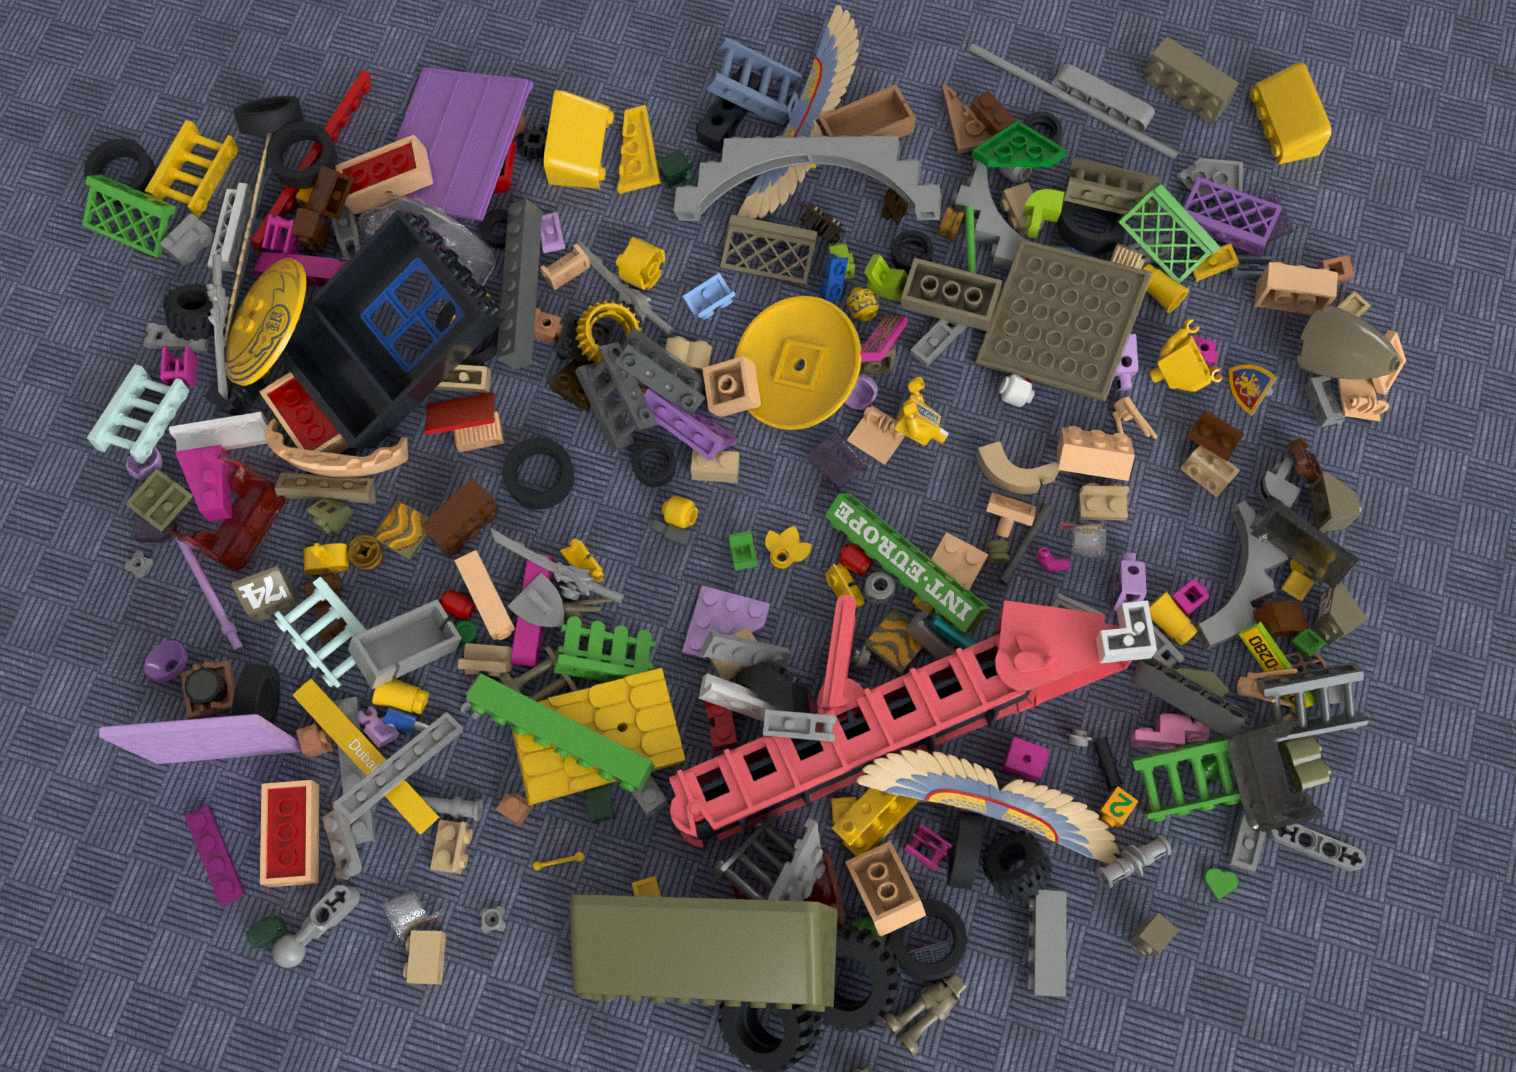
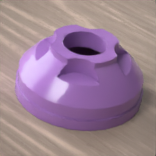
(162, 657)

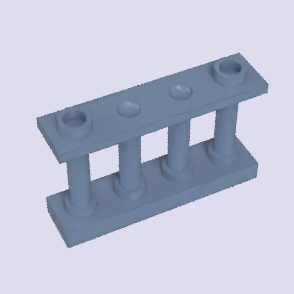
(746, 97)

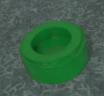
(467, 631)

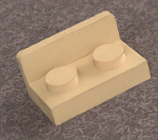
(1209, 470)
(1103, 502)
(451, 846)

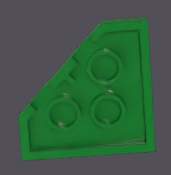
(1018, 147)

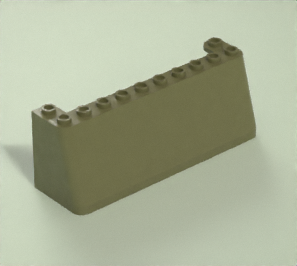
(704, 950)

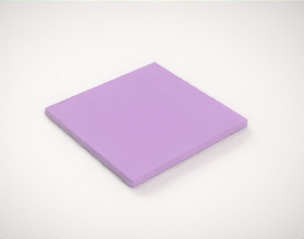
(201, 739)

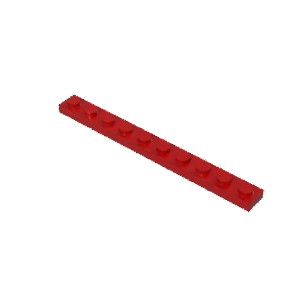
(340, 119)

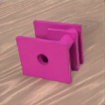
(275, 240)
(179, 367)
(1025, 759)
(939, 851)

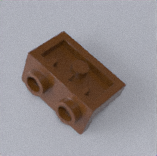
(1215, 435)

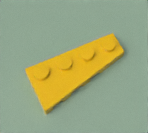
(638, 160)

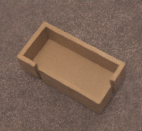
(872, 116)

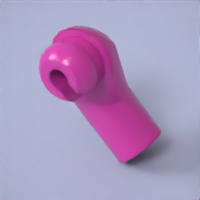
(1050, 563)

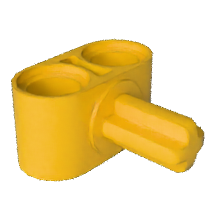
(326, 558)

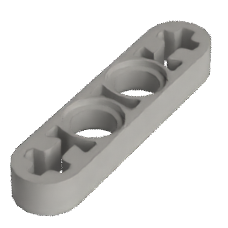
(1315, 848)

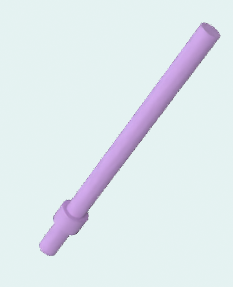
(227, 628)

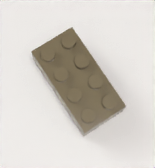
(1190, 80)
(951, 294)

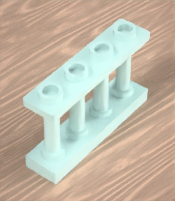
(121, 405)
(337, 610)

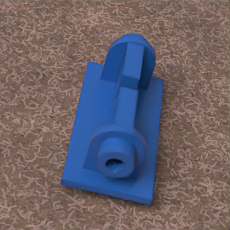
(832, 285)

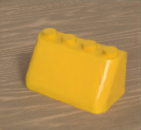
(1291, 114)

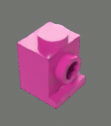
(1195, 591)

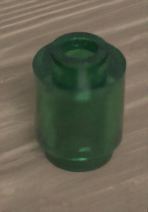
(266, 931)

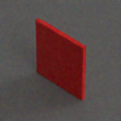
(460, 413)

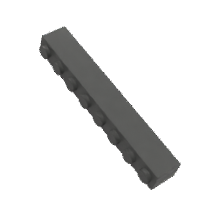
(520, 284)

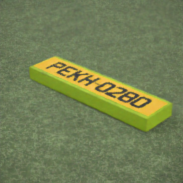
(1270, 656)

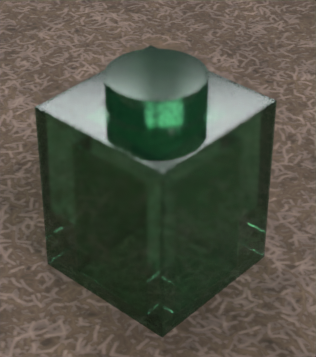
(675, 168)
(600, 804)

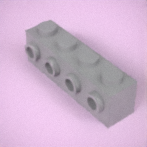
(1048, 944)

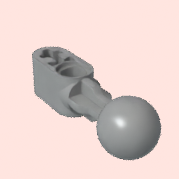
(291, 949)

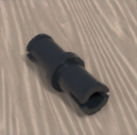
(1107, 763)

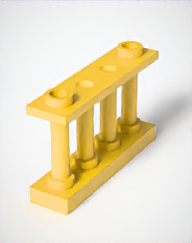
(180, 153)
(872, 819)

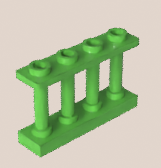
(1169, 759)

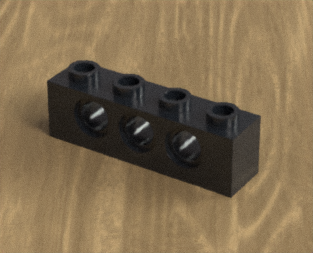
(714, 136)

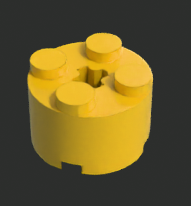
(640, 263)

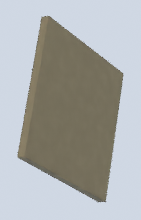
(1063, 319)

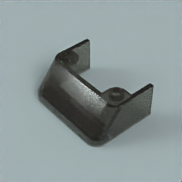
(1302, 542)

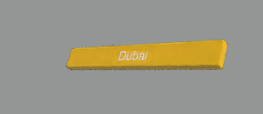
(362, 753)

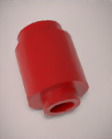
(855, 559)
(457, 604)

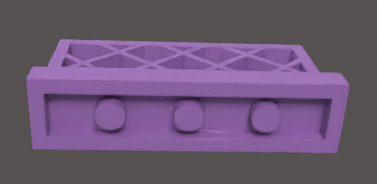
(1226, 232)
(694, 430)

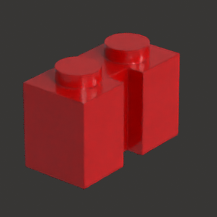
(724, 734)

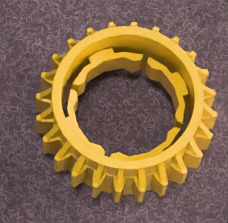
(598, 311)

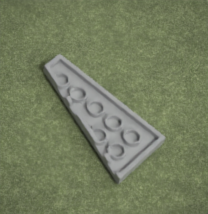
(806, 867)

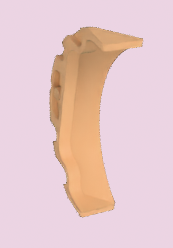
(336, 464)

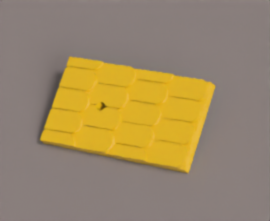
(632, 704)

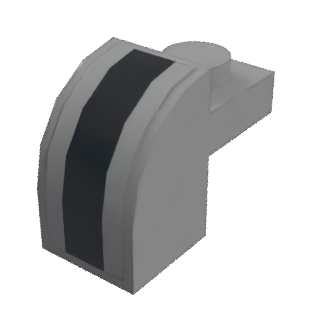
(1274, 484)

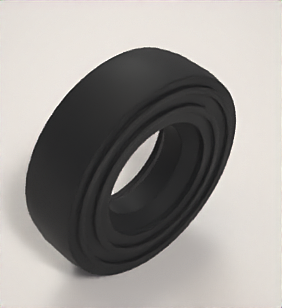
(486, 225)

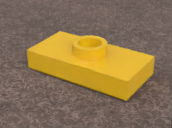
(1215, 263)

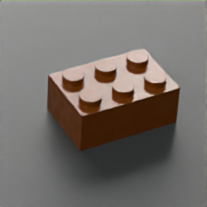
(460, 518)

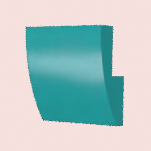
(947, 631)

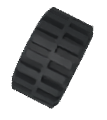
(188, 312)
(1027, 878)

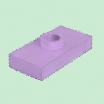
(551, 233)

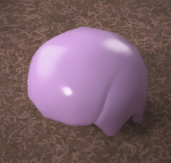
(863, 392)
(143, 471)

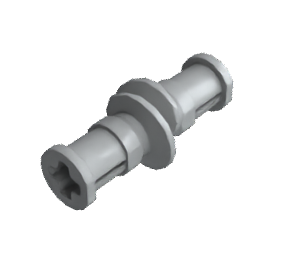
(1133, 860)

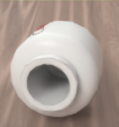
(1016, 390)

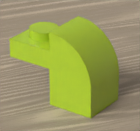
(1043, 205)
(885, 281)

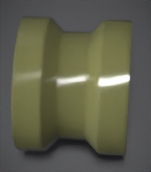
(998, 552)

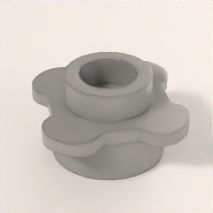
(141, 571)
(570, 591)
(860, 657)
(1078, 737)
(498, 924)

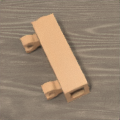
(485, 595)

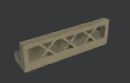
(319, 487)

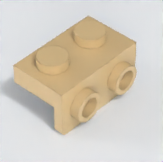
(486, 658)

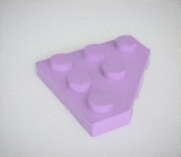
(723, 614)

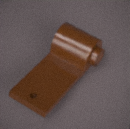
(322, 607)

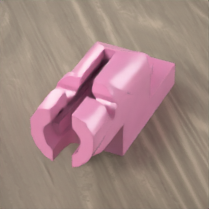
(1171, 732)

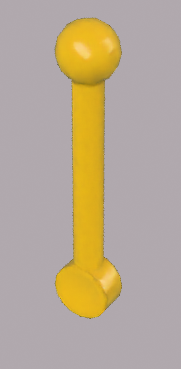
(579, 857)

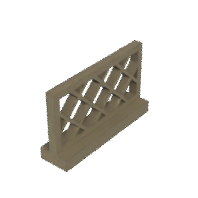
(769, 231)

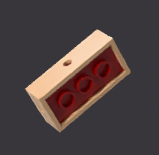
(386, 172)
(302, 417)
(289, 834)

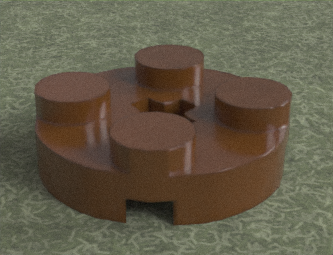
(1306, 462)

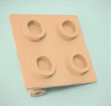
(1360, 399)
(876, 435)

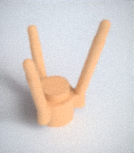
(1127, 410)
(1248, 685)

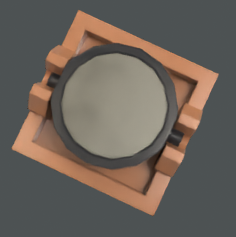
(208, 688)

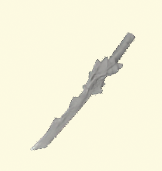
(630, 296)
(217, 318)
(561, 572)

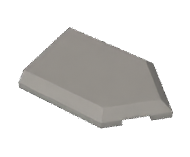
(1219, 171)

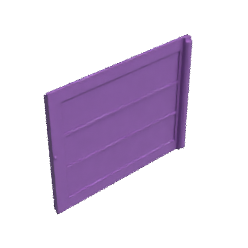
(467, 133)

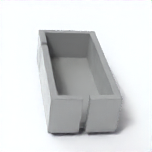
(404, 644)

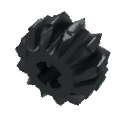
(532, 143)

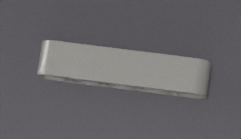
(1104, 97)

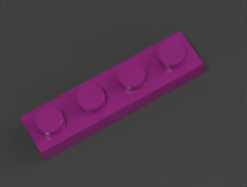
(215, 856)

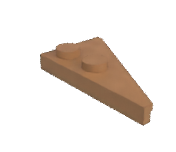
(965, 127)

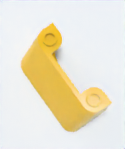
(576, 141)

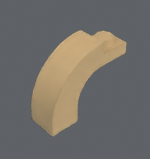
(1010, 477)

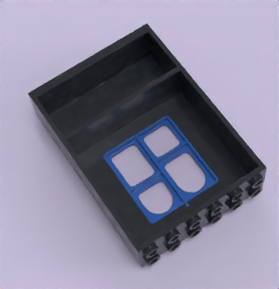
(348, 360)

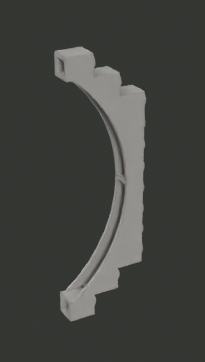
(753, 156)

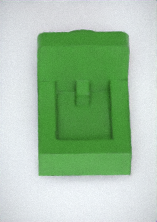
(742, 550)

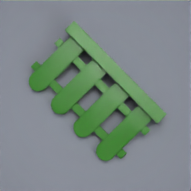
(594, 664)

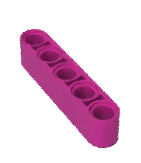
(317, 269)
(529, 636)

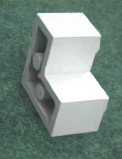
(1133, 639)

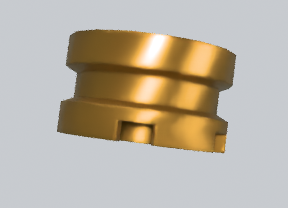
(951, 223)
(374, 555)

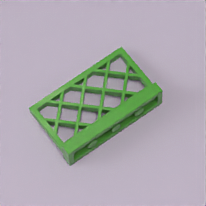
(127, 197)
(1179, 216)

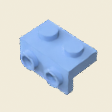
(707, 297)

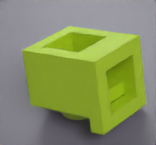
(842, 251)

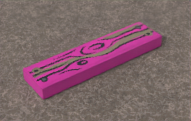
(883, 337)

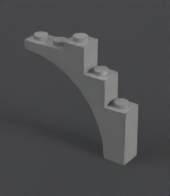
(988, 223)
(1251, 587)

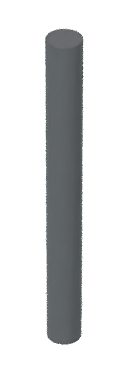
(1025, 543)

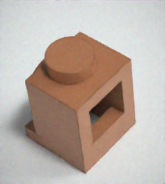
(1341, 265)
(547, 333)
(314, 741)
(515, 808)

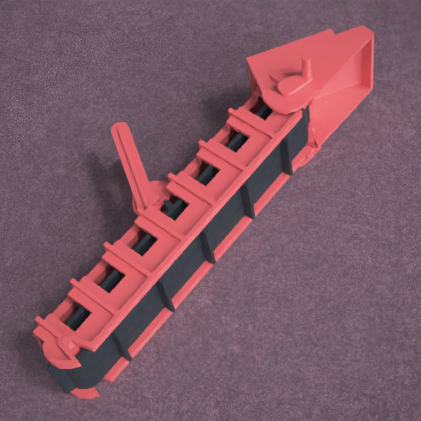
(1030, 660)

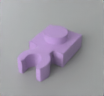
(375, 729)

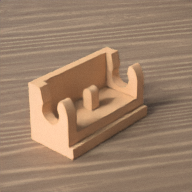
(566, 268)

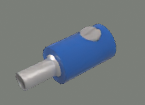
(403, 720)

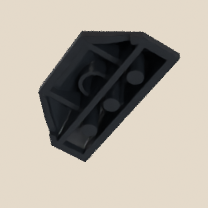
(778, 687)

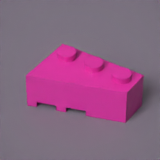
(208, 480)

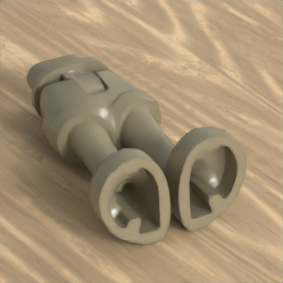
(938, 1002)

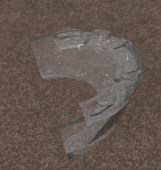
(464, 243)

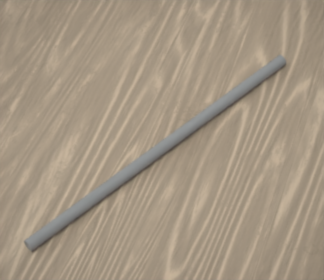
(1077, 103)

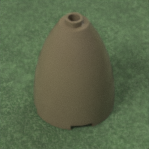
(1345, 347)

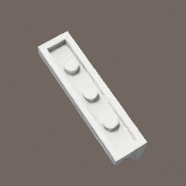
(236, 228)
(229, 432)
(734, 697)

